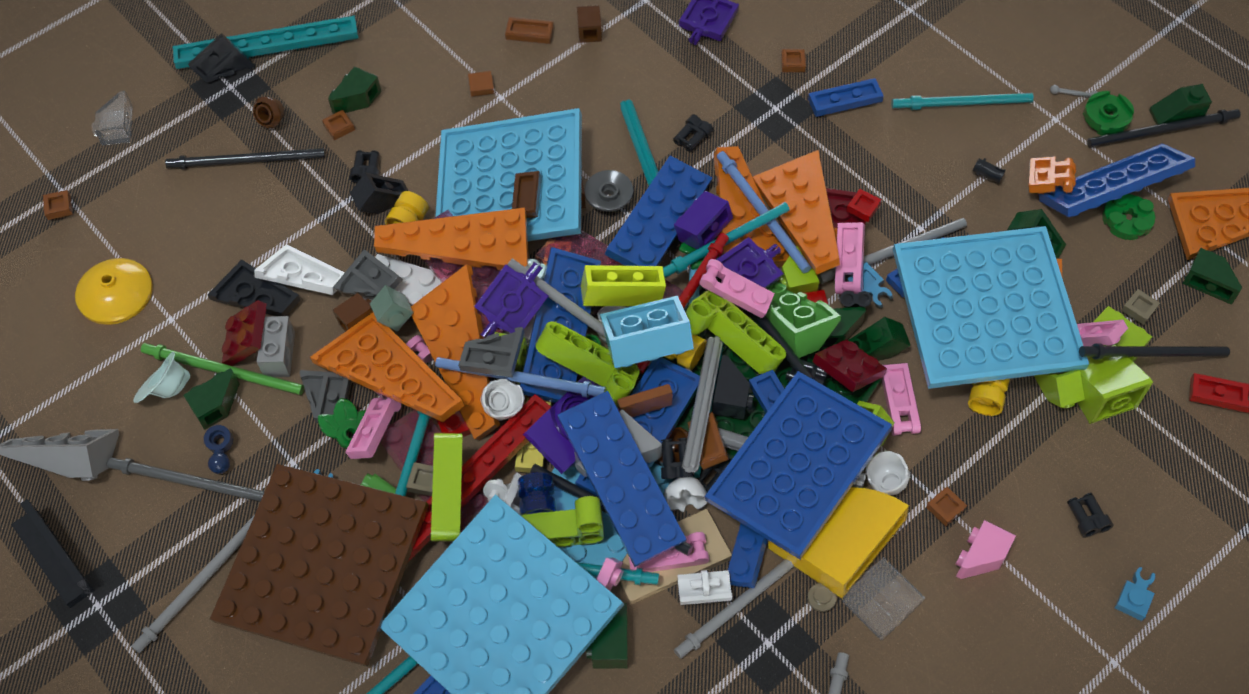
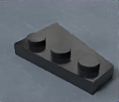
(242, 289)

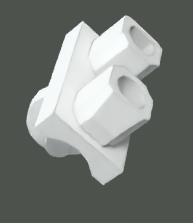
(505, 492)
(704, 587)

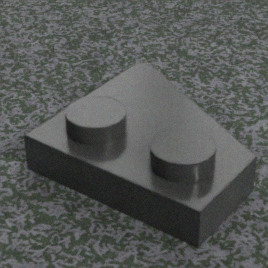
(367, 277)
(493, 354)
(324, 390)

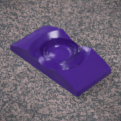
(549, 436)

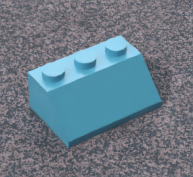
(647, 331)

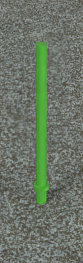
(160, 353)

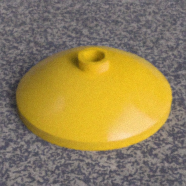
(120, 298)

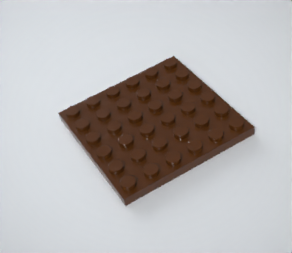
(321, 564)

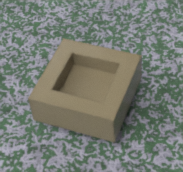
(1140, 306)
(421, 479)

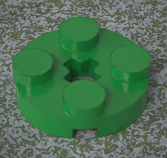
(1104, 123)
(1126, 229)

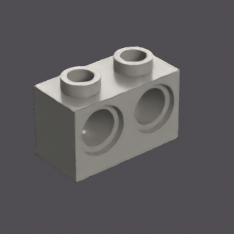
(276, 347)

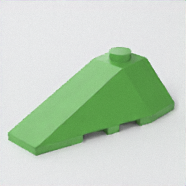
(800, 320)

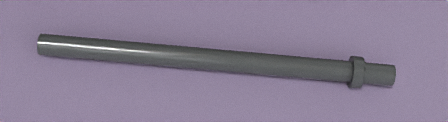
(129, 466)

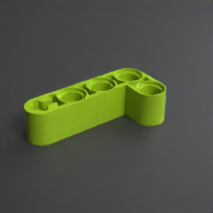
(735, 331)
(586, 359)
(446, 487)
(572, 526)

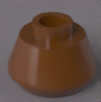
(268, 111)

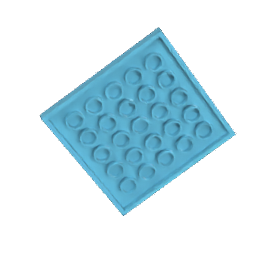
(482, 162)
(988, 307)
(501, 609)

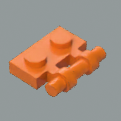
(1047, 173)

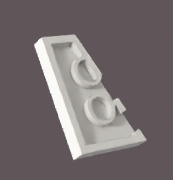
(299, 270)

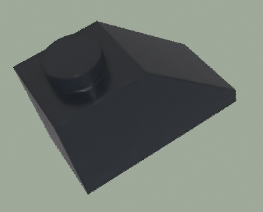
(377, 193)
(731, 391)

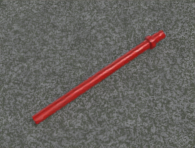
(715, 250)

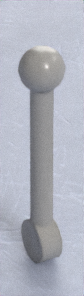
(1055, 89)

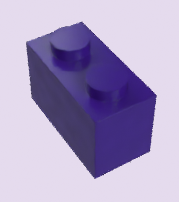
(703, 220)

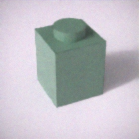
(391, 308)

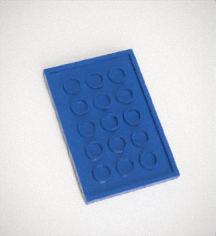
(798, 464)

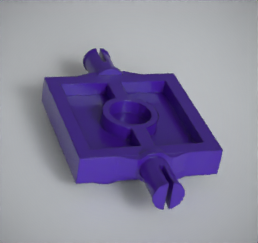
(708, 18)
(753, 262)
(511, 300)

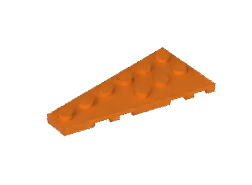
(741, 207)
(1210, 218)
(809, 219)
(461, 240)
(446, 322)
(384, 363)

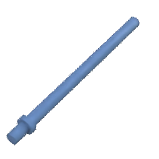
(729, 167)
(585, 389)

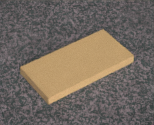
(715, 546)

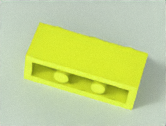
(622, 285)

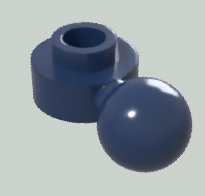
(218, 462)

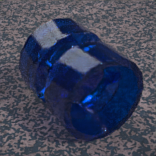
(536, 493)

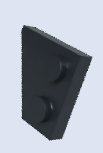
(219, 60)

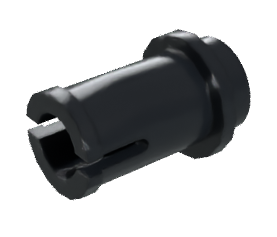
(988, 170)

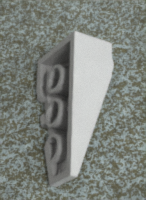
(65, 455)

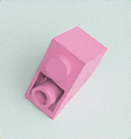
(987, 550)

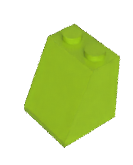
(1112, 387)

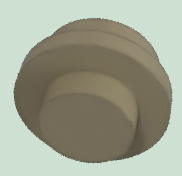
(821, 598)

